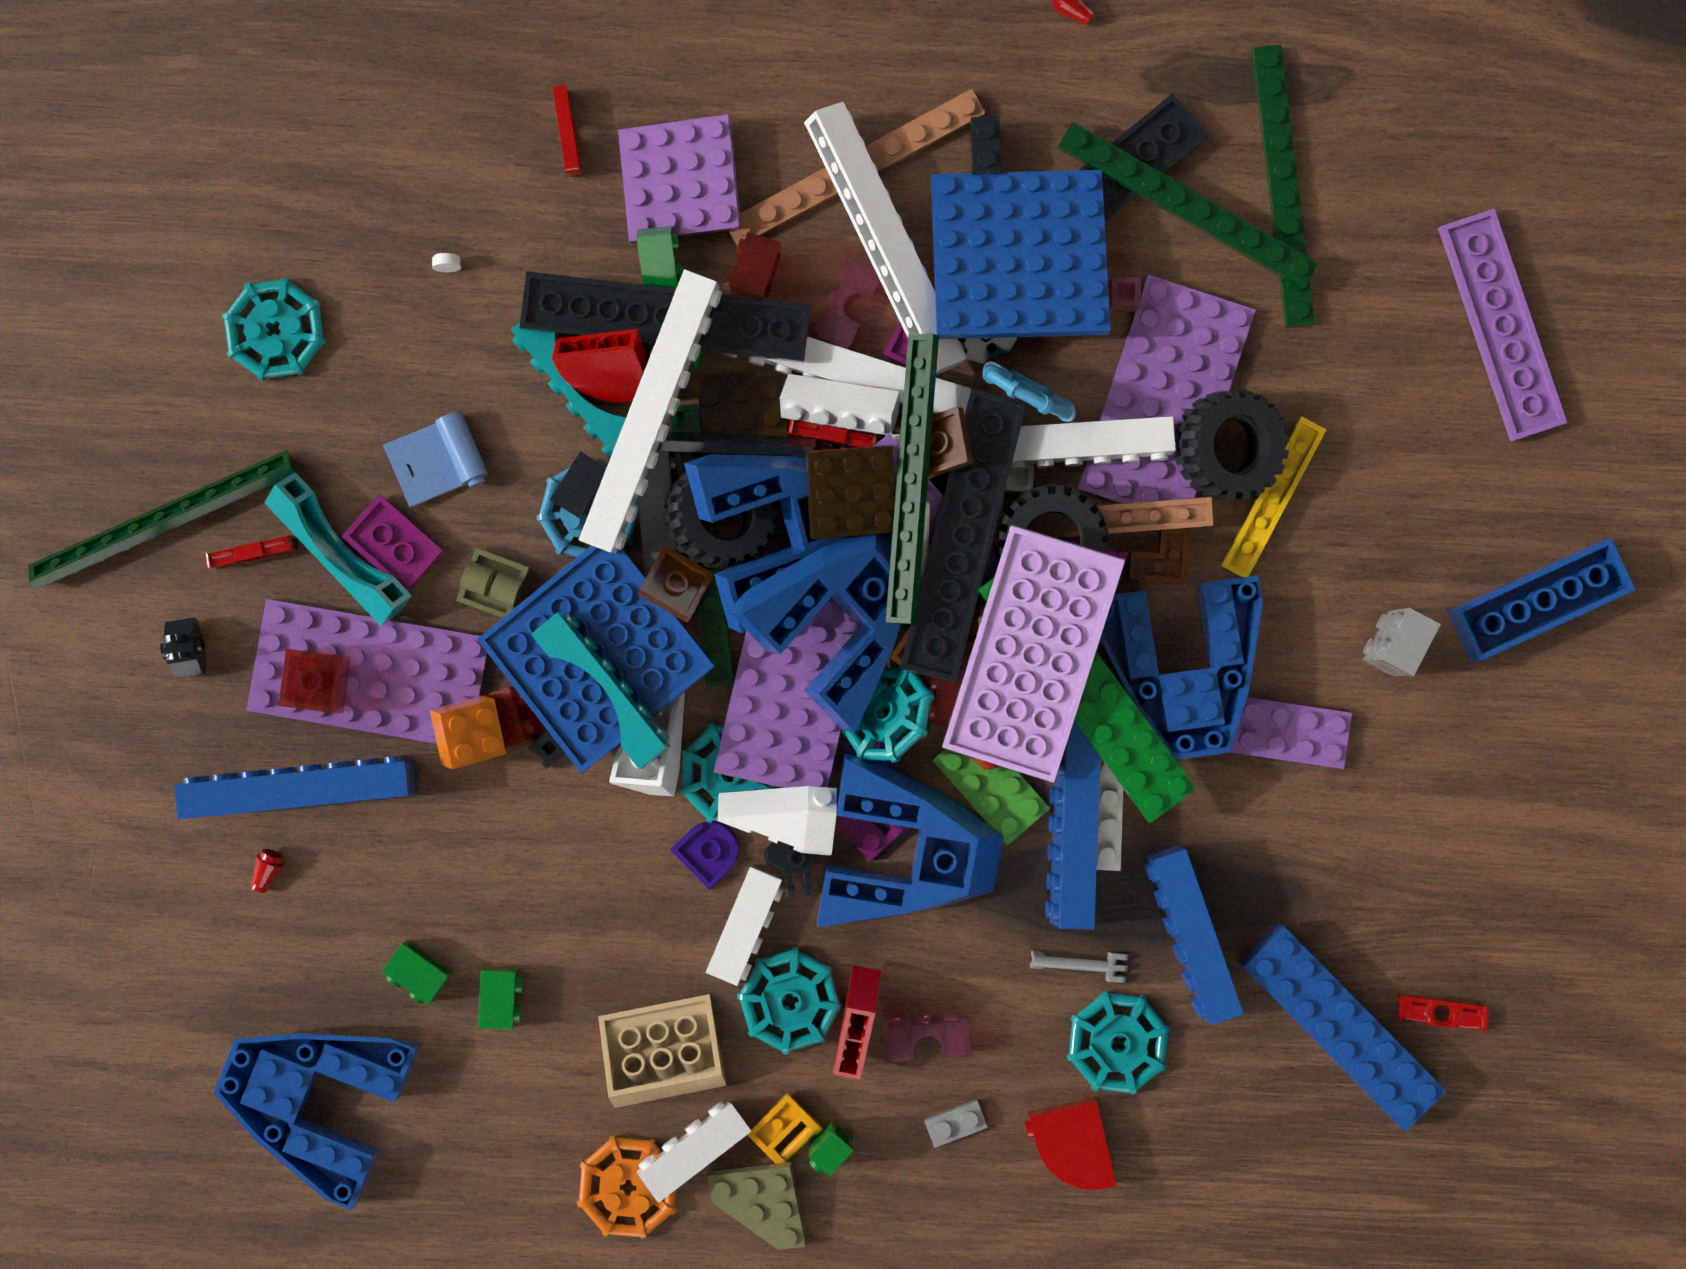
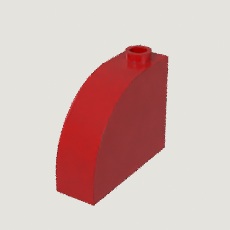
(603, 363)
(857, 1022)
(1073, 1143)

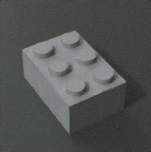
(1400, 642)

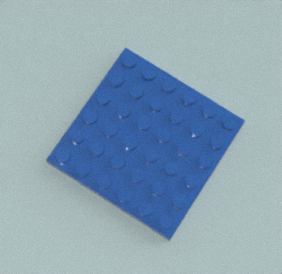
(1020, 254)
(637, 637)

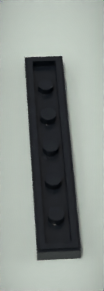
(737, 444)

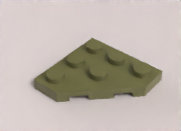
(763, 1201)

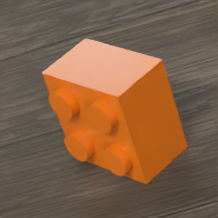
(467, 732)

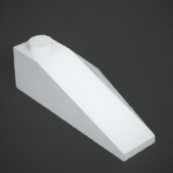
(790, 815)

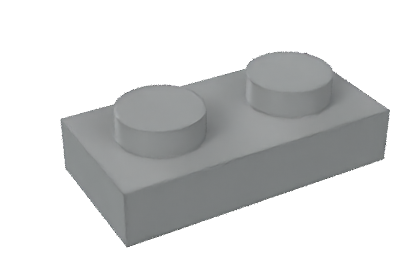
(955, 1123)

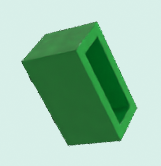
(657, 257)
(416, 973)
(499, 998)
(830, 1149)

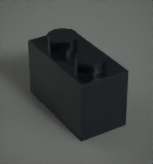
(984, 145)
(579, 486)

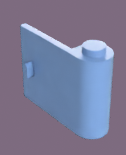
(439, 459)

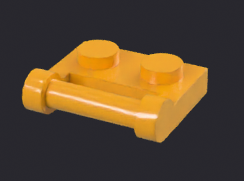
(778, 1124)

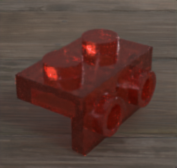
(515, 717)

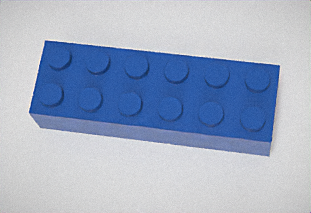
(1540, 600)
(1194, 935)

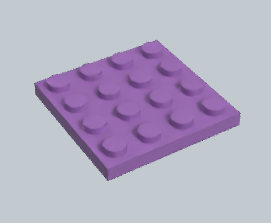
(680, 177)

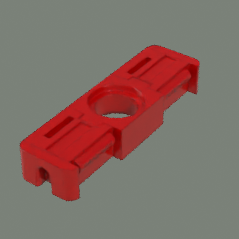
(566, 130)
(830, 434)
(251, 552)
(1460, 1013)

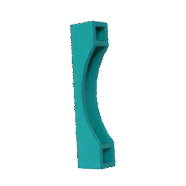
(598, 422)
(300, 511)
(638, 734)

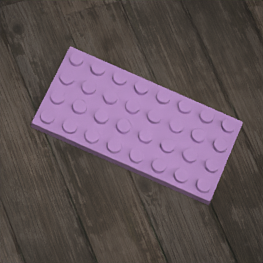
(1033, 653)

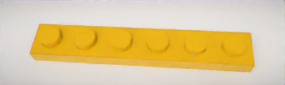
(1271, 504)

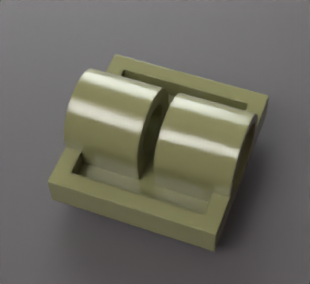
(492, 583)

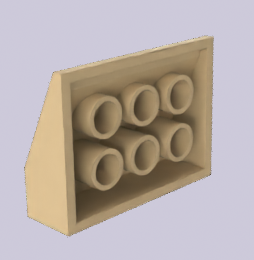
(661, 1051)

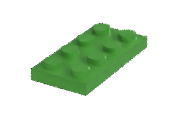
(995, 793)

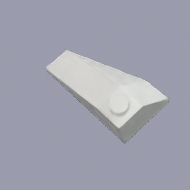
(662, 774)

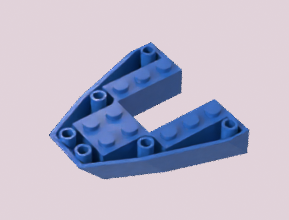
(742, 482)
(858, 580)
(1193, 709)
(952, 856)
(269, 1086)

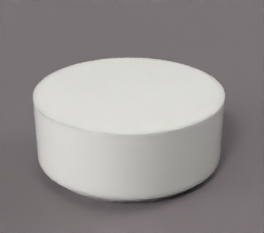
(446, 262)

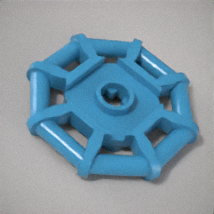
(1029, 391)
(572, 523)

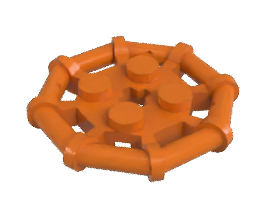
(614, 1197)

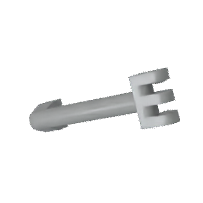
(1110, 966)

